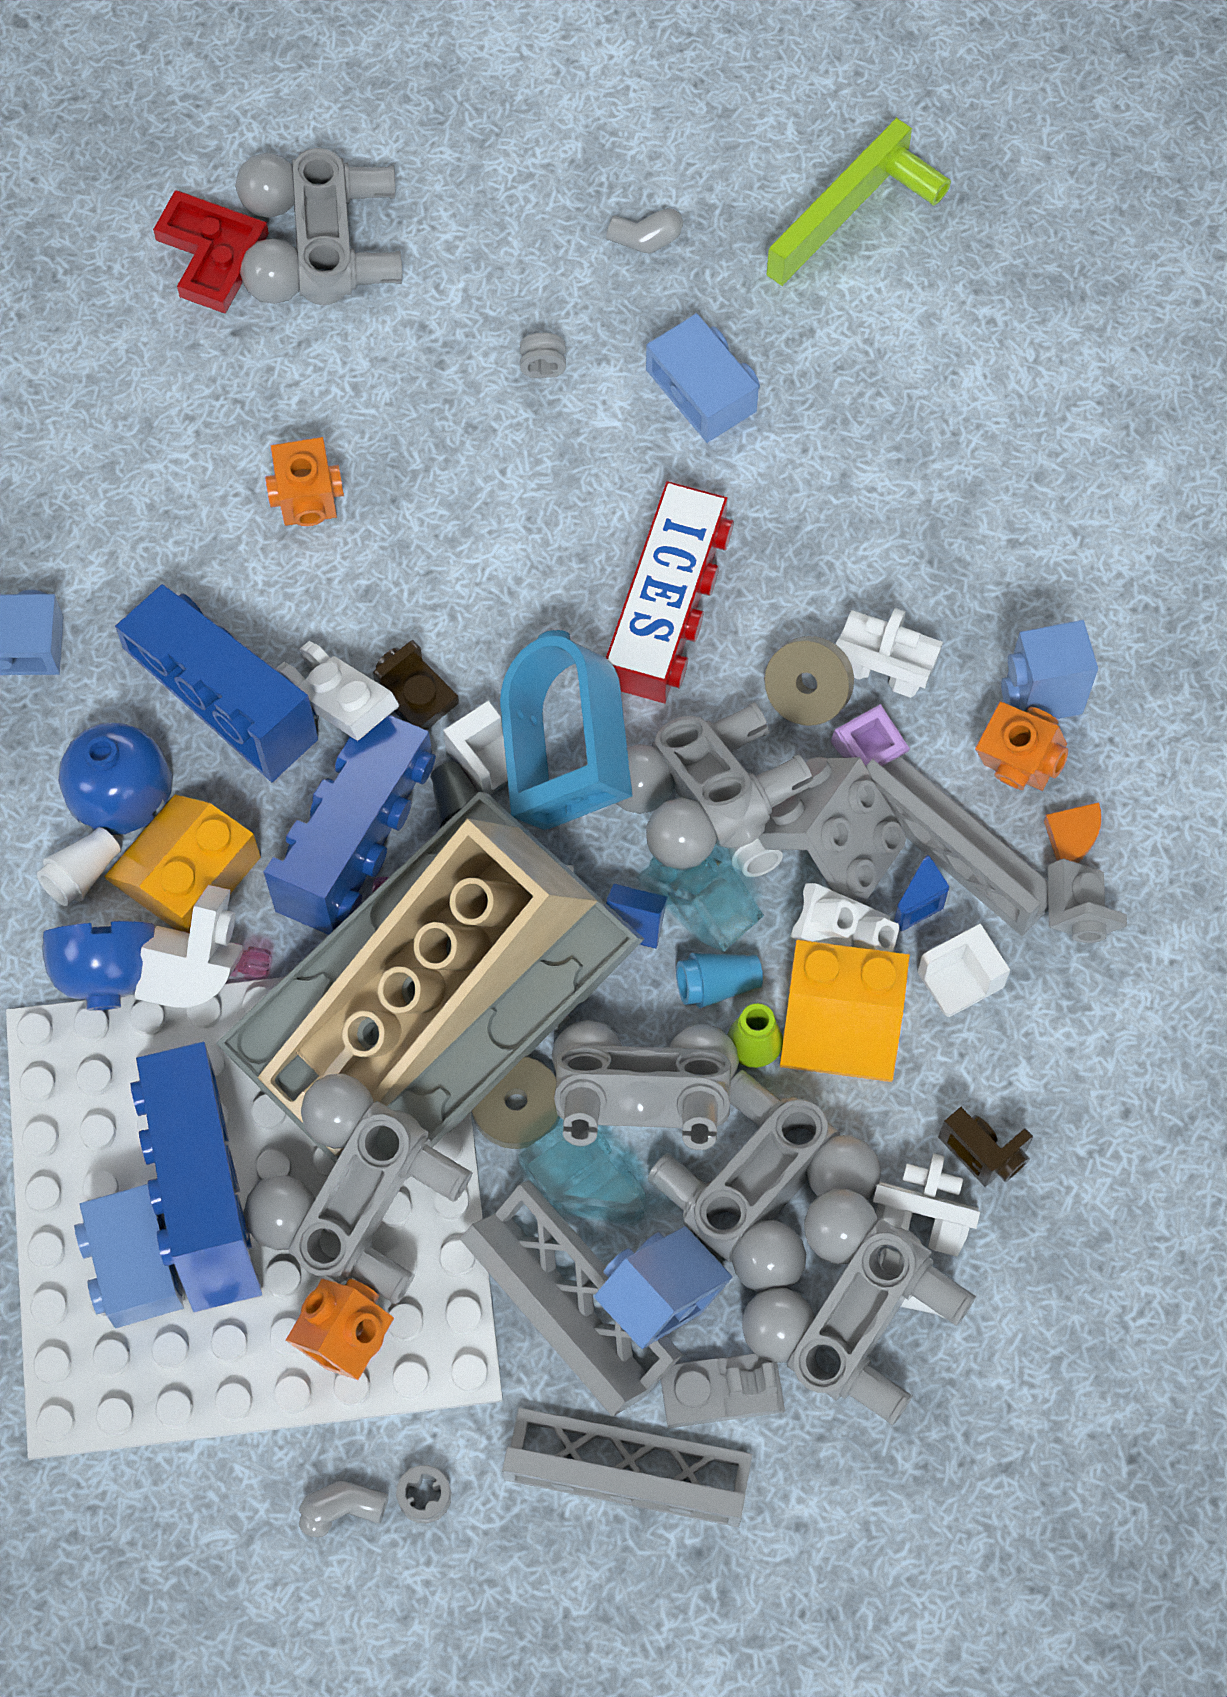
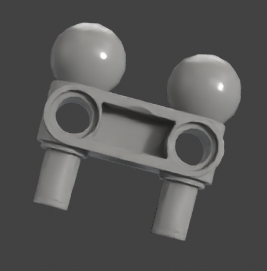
(278, 271)
(716, 793)
(643, 1085)
(764, 1180)
(357, 1191)
(859, 1308)

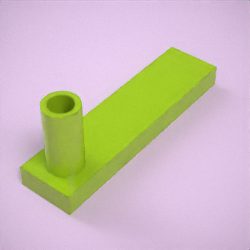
(883, 157)

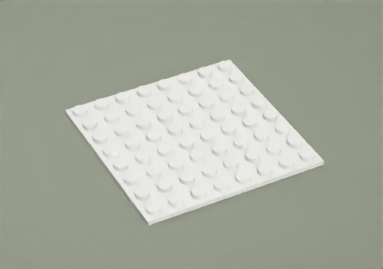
(228, 1363)

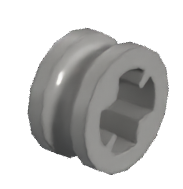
(542, 355)
(413, 1478)

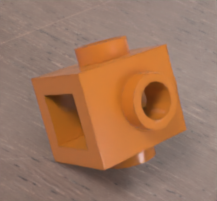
(303, 482)
(1023, 746)
(341, 1327)

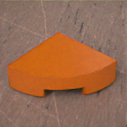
(1073, 831)

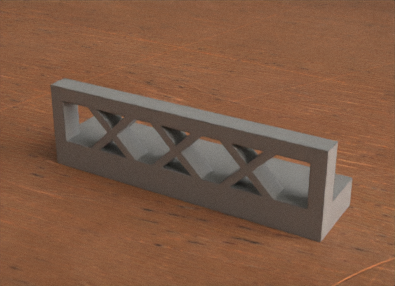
(962, 845)
(562, 1307)
(621, 1485)

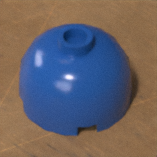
(114, 777)
(96, 961)

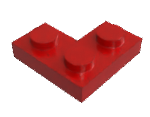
(218, 243)

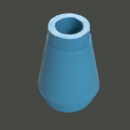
(716, 977)

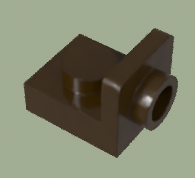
(416, 687)
(977, 1147)

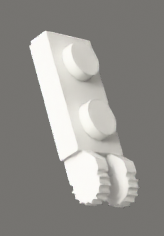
(341, 692)

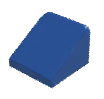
(923, 896)
(641, 910)

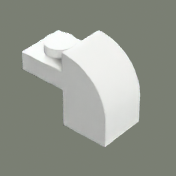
(191, 966)

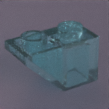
(705, 900)
(583, 1180)

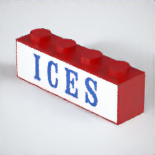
(667, 591)

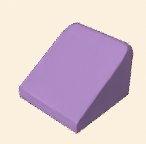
(870, 738)

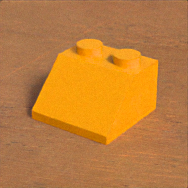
(180, 856)
(844, 1010)

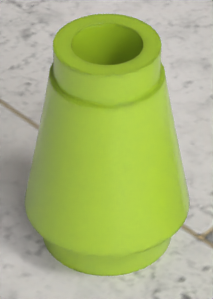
(756, 1047)

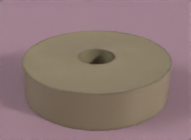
(826, 664)
(525, 1126)

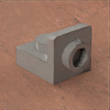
(1078, 902)

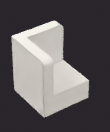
(479, 748)
(963, 970)

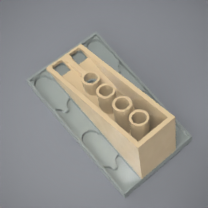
(437, 978)

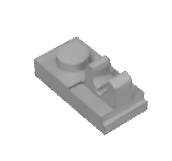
(721, 1390)

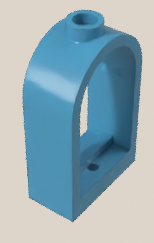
(522, 698)

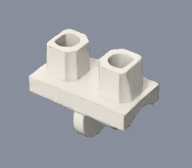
(889, 650)
(843, 921)
(951, 1217)

